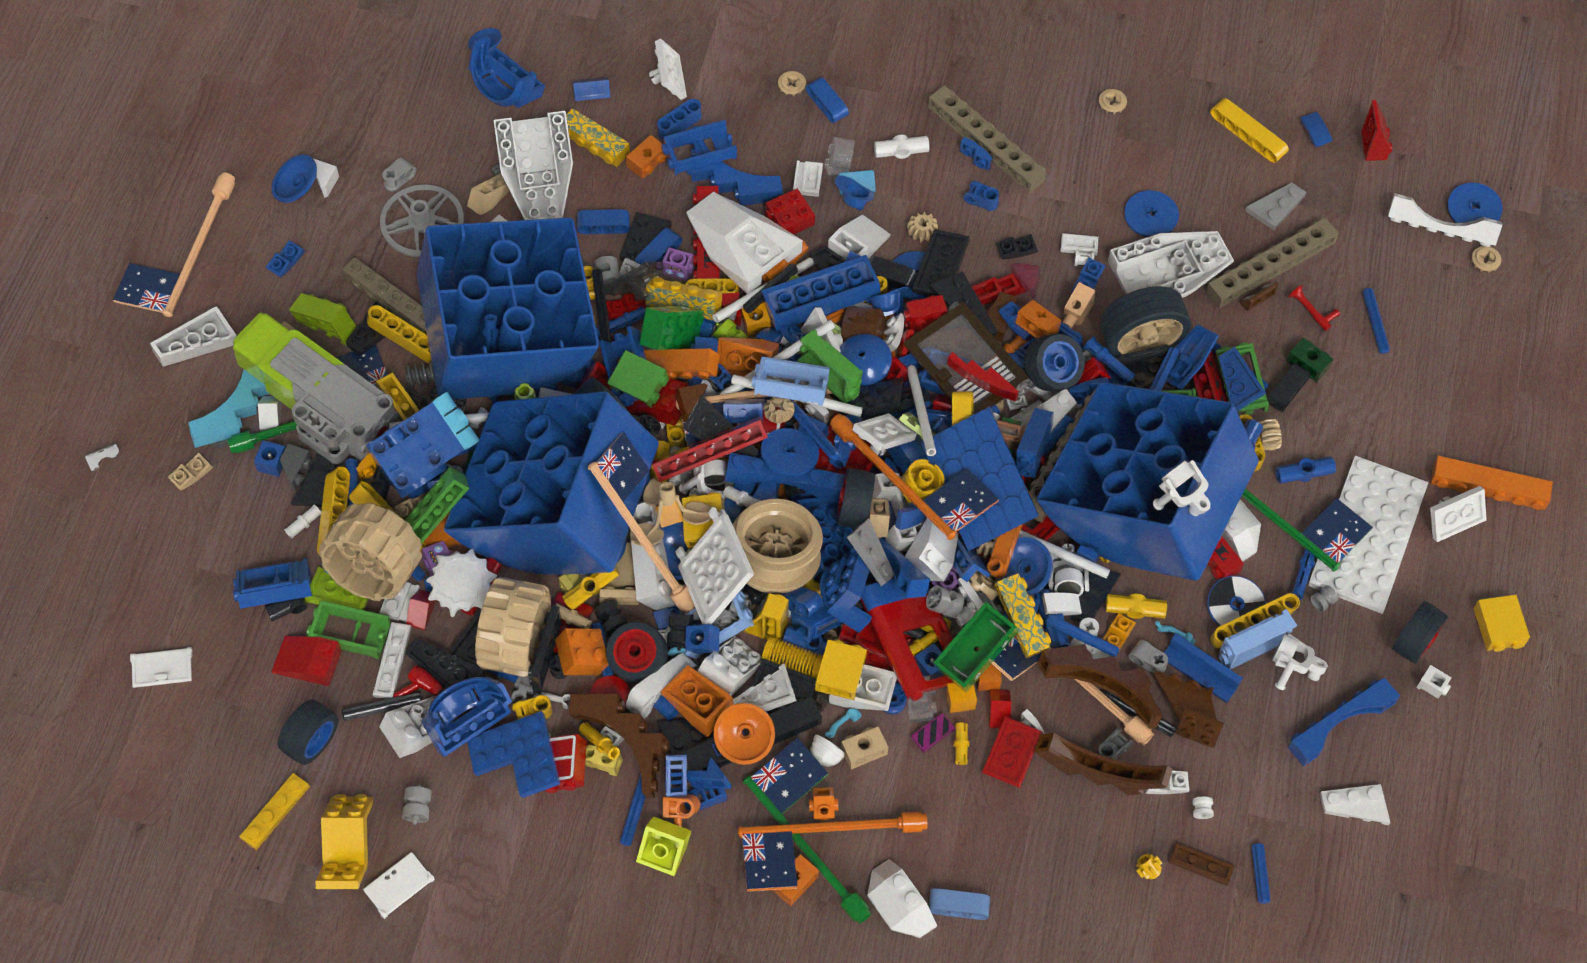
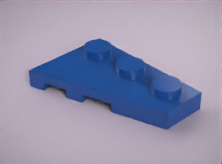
(1240, 381)

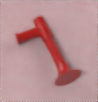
(1322, 321)

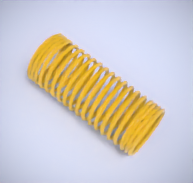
(792, 652)

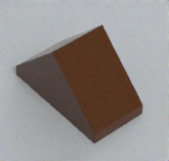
(688, 397)

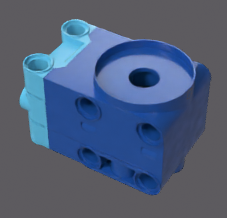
(422, 445)

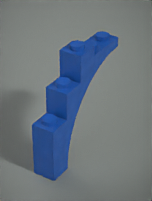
(746, 187)

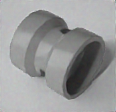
(1324, 598)

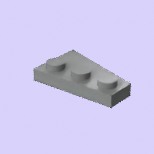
(1277, 205)
(870, 550)

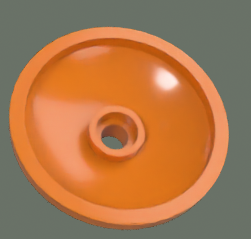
(740, 747)

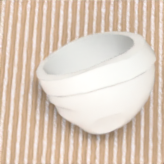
(826, 752)

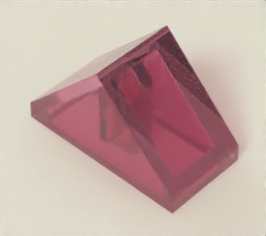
(1028, 277)

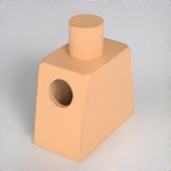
(1078, 305)

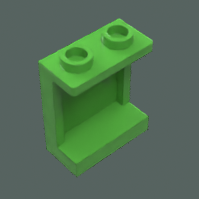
(638, 378)

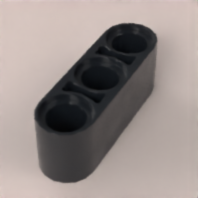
(895, 274)
(1288, 387)

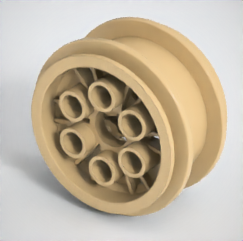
(776, 529)

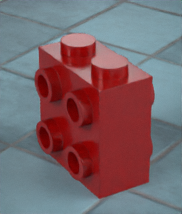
(790, 212)
(923, 312)

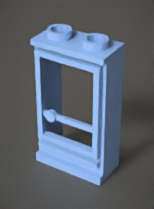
(814, 374)
(745, 621)
(1255, 640)

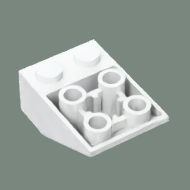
(858, 236)
(731, 665)
(405, 729)

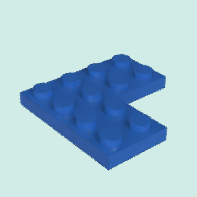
(518, 743)

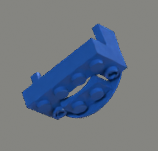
(497, 63)
(849, 591)
(458, 699)

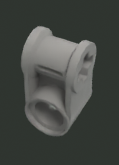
(398, 174)
(1148, 656)

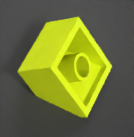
(663, 846)

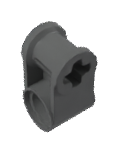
(1115, 745)

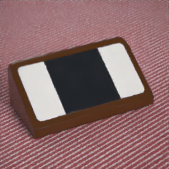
(1259, 296)

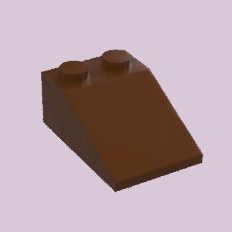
(863, 321)

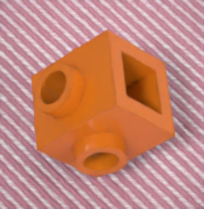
(823, 803)

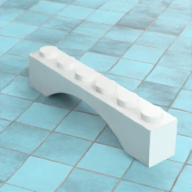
(1482, 229)

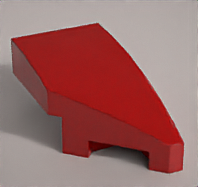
(901, 349)

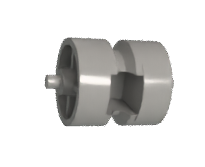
(609, 268)
(945, 601)
(416, 807)

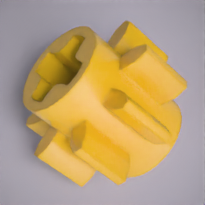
(1149, 866)

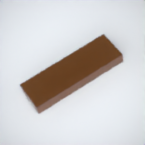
(1201, 864)

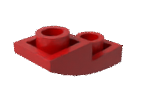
(626, 304)

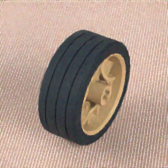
(1145, 320)

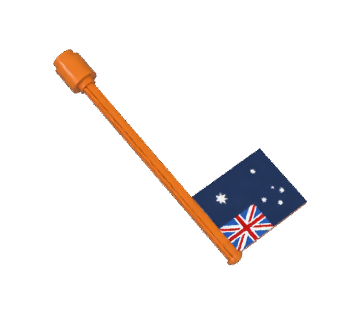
(949, 506)
(770, 849)

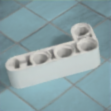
(649, 690)

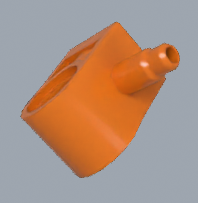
(674, 807)

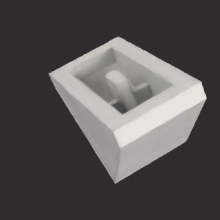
(326, 176)
(269, 412)

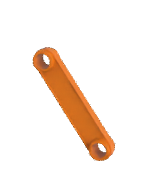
(1003, 552)

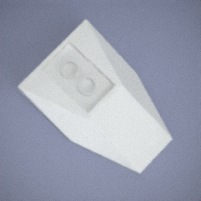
(536, 163)
(741, 240)
(1170, 260)

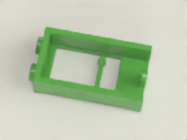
(1244, 349)
(843, 375)
(376, 635)

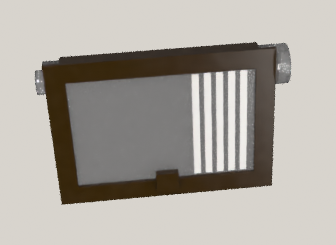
(970, 340)

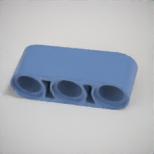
(959, 904)

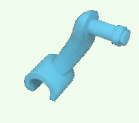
(1164, 628)
(852, 714)

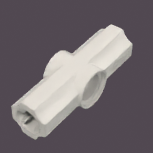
(901, 146)

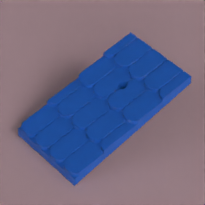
(983, 450)

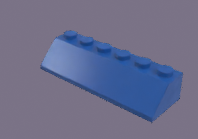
(825, 289)

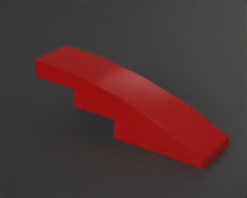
(990, 289)
(987, 380)

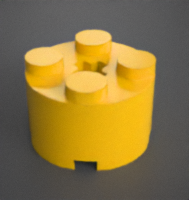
(923, 478)

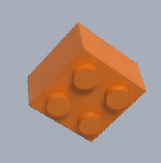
(582, 651)

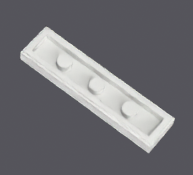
(392, 660)

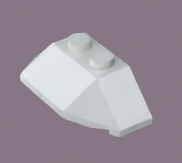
(1242, 532)
(899, 901)

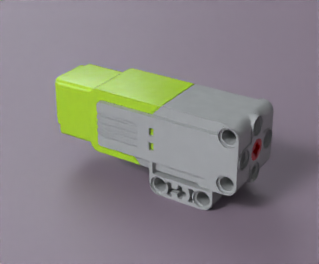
(329, 396)

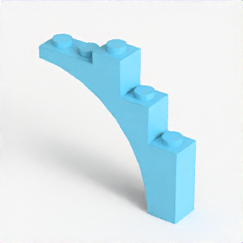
(227, 418)

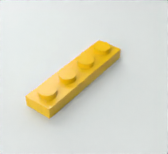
(274, 811)

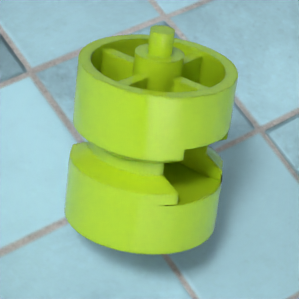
(728, 330)

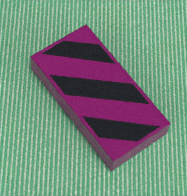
(933, 733)

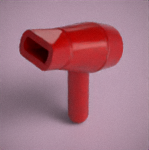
(420, 679)

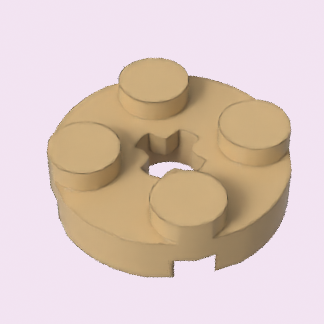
(985, 584)

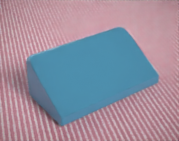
(865, 178)

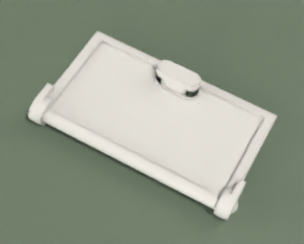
(160, 666)
(400, 884)

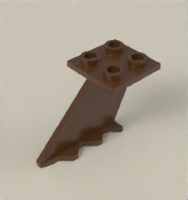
(1193, 707)

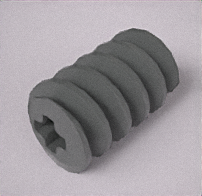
(420, 375)

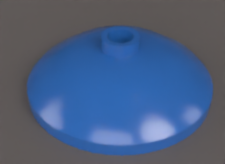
(294, 178)
(876, 360)
(672, 540)
(1033, 554)

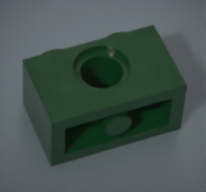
(1303, 351)

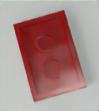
(1012, 752)

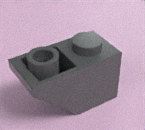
(295, 463)

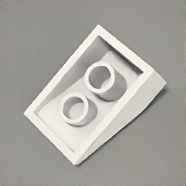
(932, 552)
(873, 691)

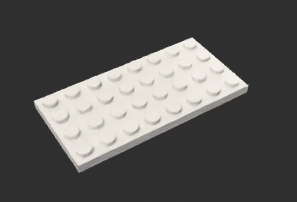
(1390, 505)

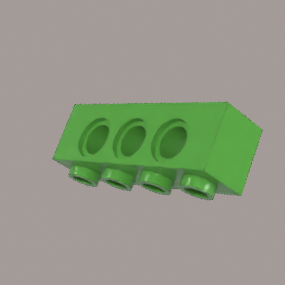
(437, 503)

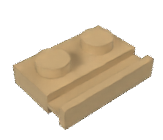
(623, 597)

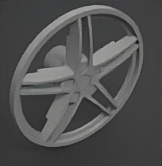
(419, 216)

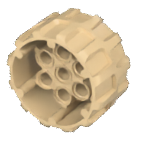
(370, 551)
(511, 625)

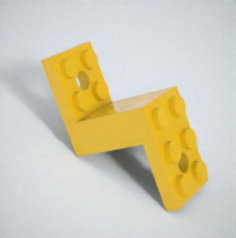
(344, 842)

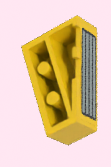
(770, 617)

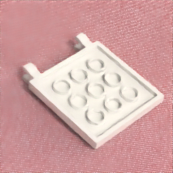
(715, 568)

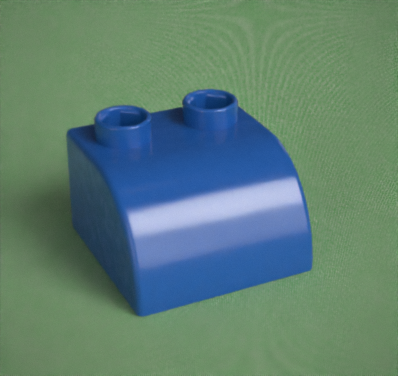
(527, 278)
(1113, 473)
(532, 486)

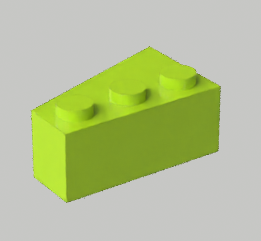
(323, 315)

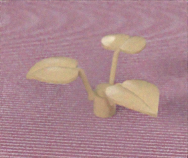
(664, 494)

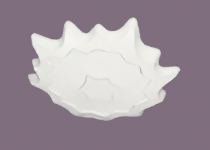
(460, 581)

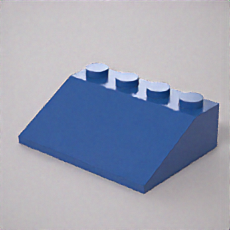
(833, 534)

